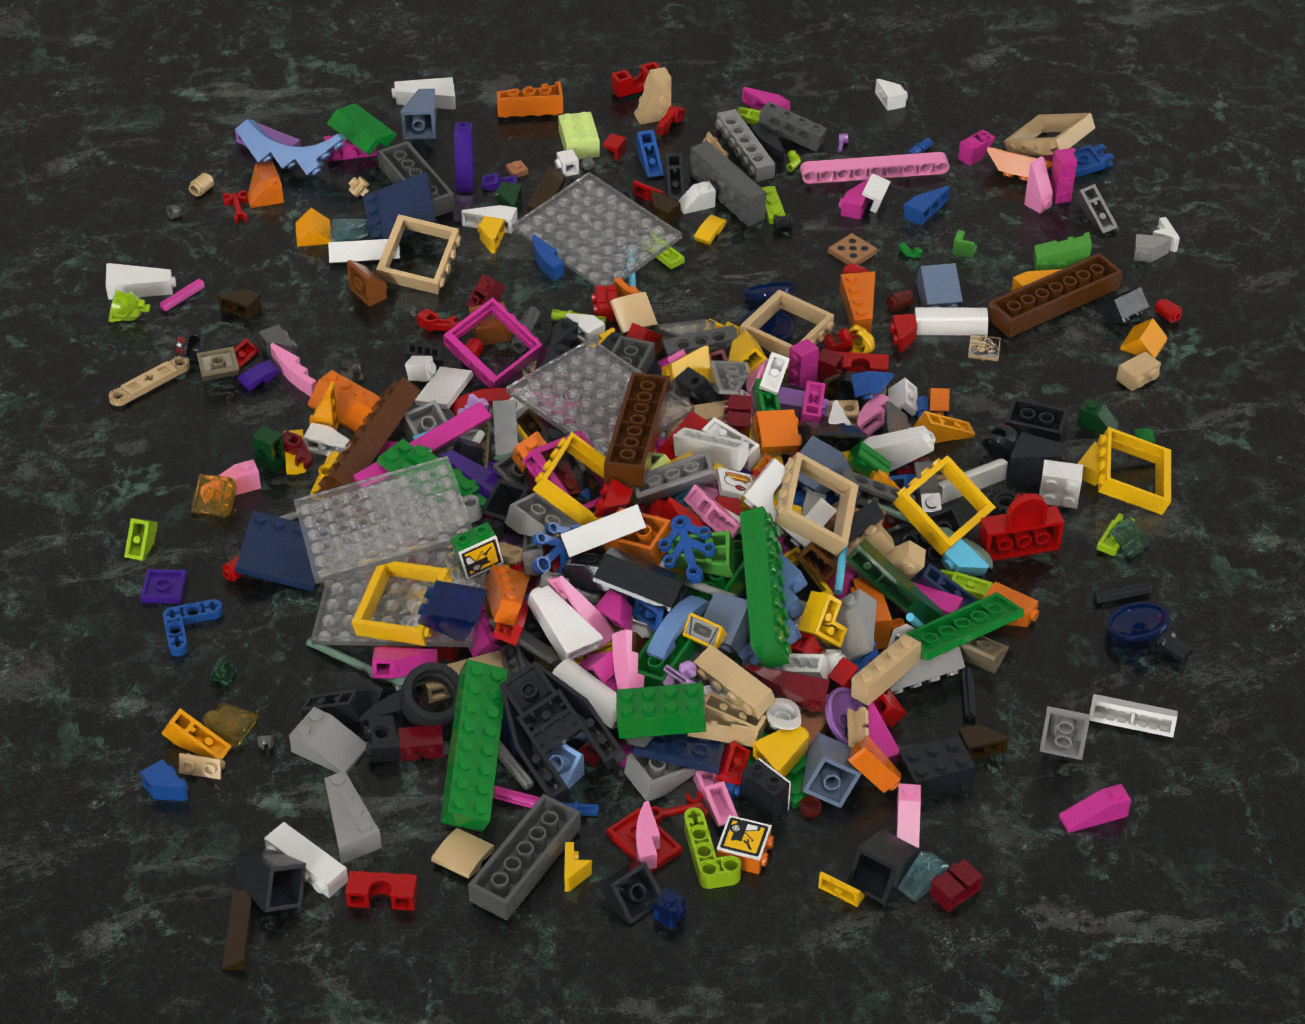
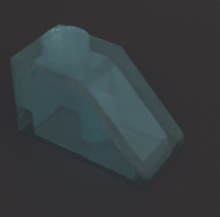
(348, 229)
(919, 877)

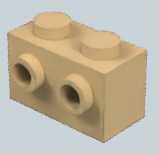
(1138, 371)

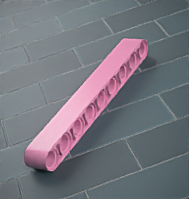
(882, 166)

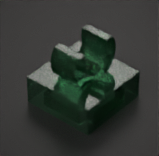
(223, 671)

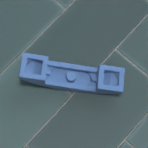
(673, 624)

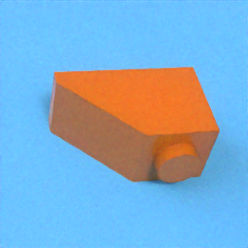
(938, 400)

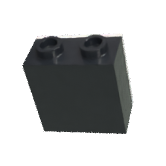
(765, 790)

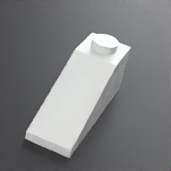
(472, 217)
(719, 428)
(324, 439)

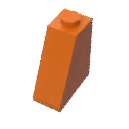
(1027, 603)
(874, 765)

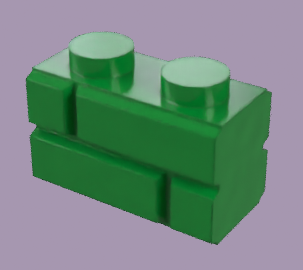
(865, 459)

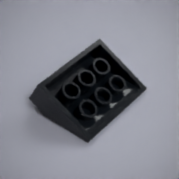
(943, 518)

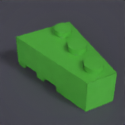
(1061, 254)
(719, 564)

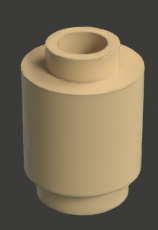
(201, 184)

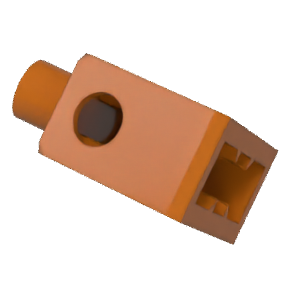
(524, 447)

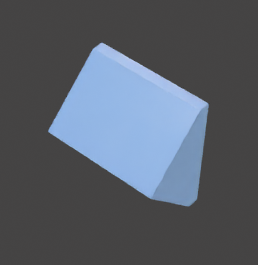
(568, 763)

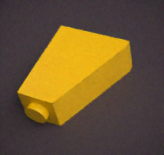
(748, 350)
(696, 360)
(782, 749)

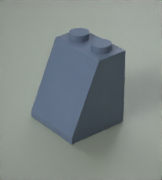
(420, 116)
(939, 286)
(824, 455)
(733, 616)
(828, 771)

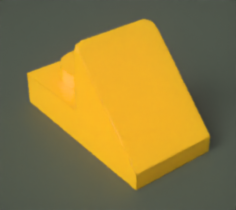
(575, 869)

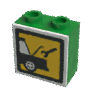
(477, 550)

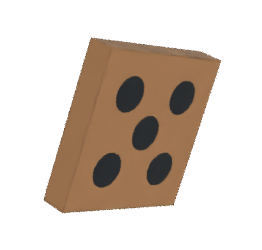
(852, 250)

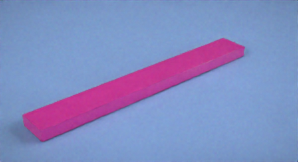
(439, 436)

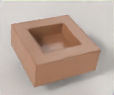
(517, 168)

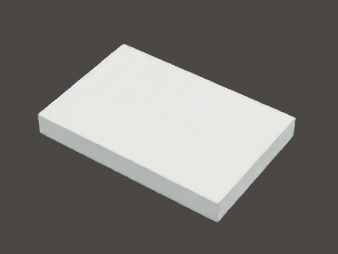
(444, 387)

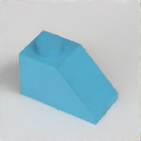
(964, 560)

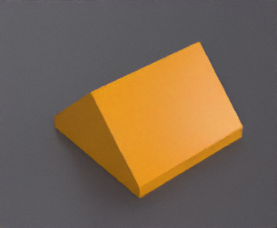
(313, 229)
(1145, 337)

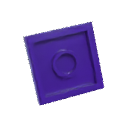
(163, 586)

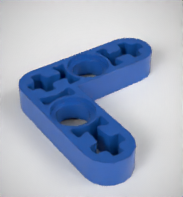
(179, 621)

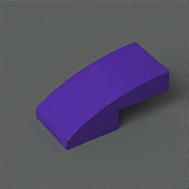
(493, 181)
(255, 375)

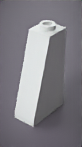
(443, 91)
(140, 280)
(903, 445)
(562, 624)

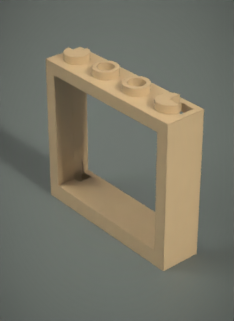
(1072, 129)
(410, 280)
(793, 305)
(791, 520)

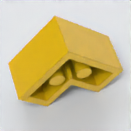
(820, 619)

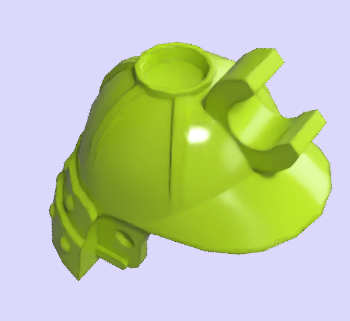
(126, 307)

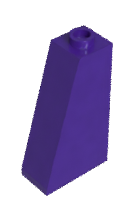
(464, 157)
(471, 470)

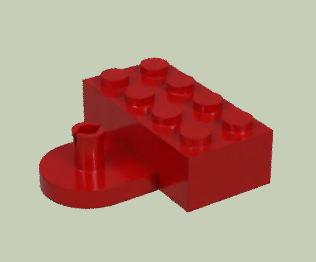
(1025, 529)

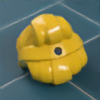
(866, 341)

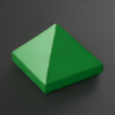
(1145, 434)

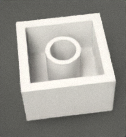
(1061, 483)

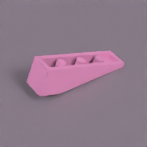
(582, 607)

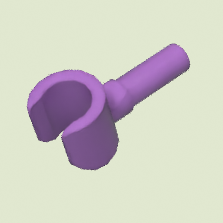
(843, 138)

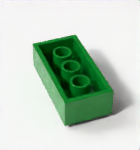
(661, 710)

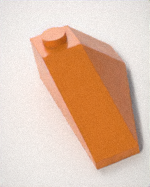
(265, 186)

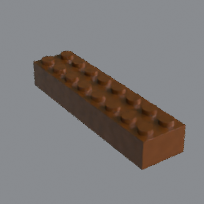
(1054, 295)
(637, 429)
(371, 435)

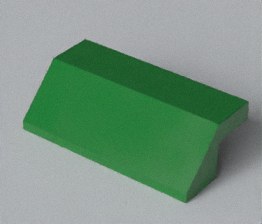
(361, 128)

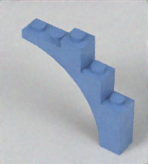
(265, 147)
(793, 583)

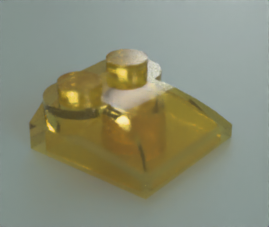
(214, 495)
(230, 722)

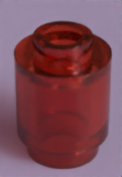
(900, 300)

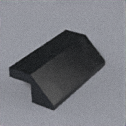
(639, 579)

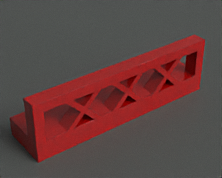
(512, 633)

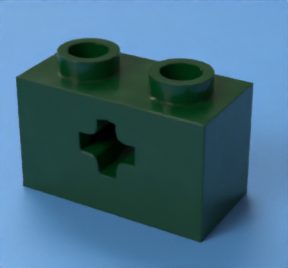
(269, 448)

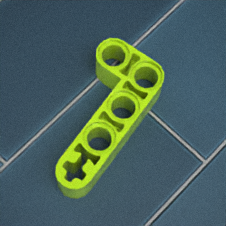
(710, 870)

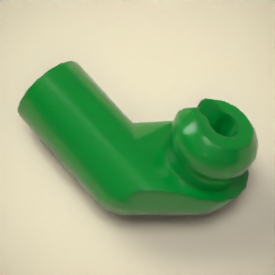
(907, 252)

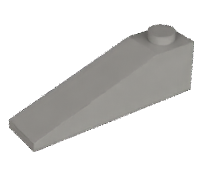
(728, 376)

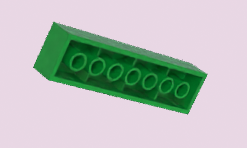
(765, 588)
(474, 746)

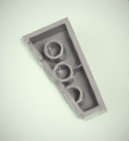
(352, 823)

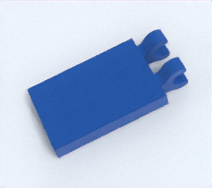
(1091, 159)

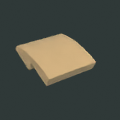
(633, 309)
(462, 853)

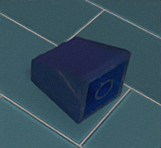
(451, 608)

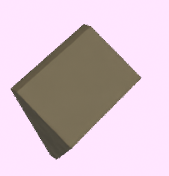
(218, 363)
(984, 653)

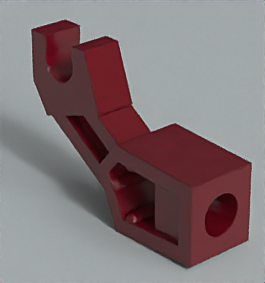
(295, 445)

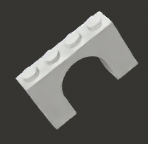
(761, 494)

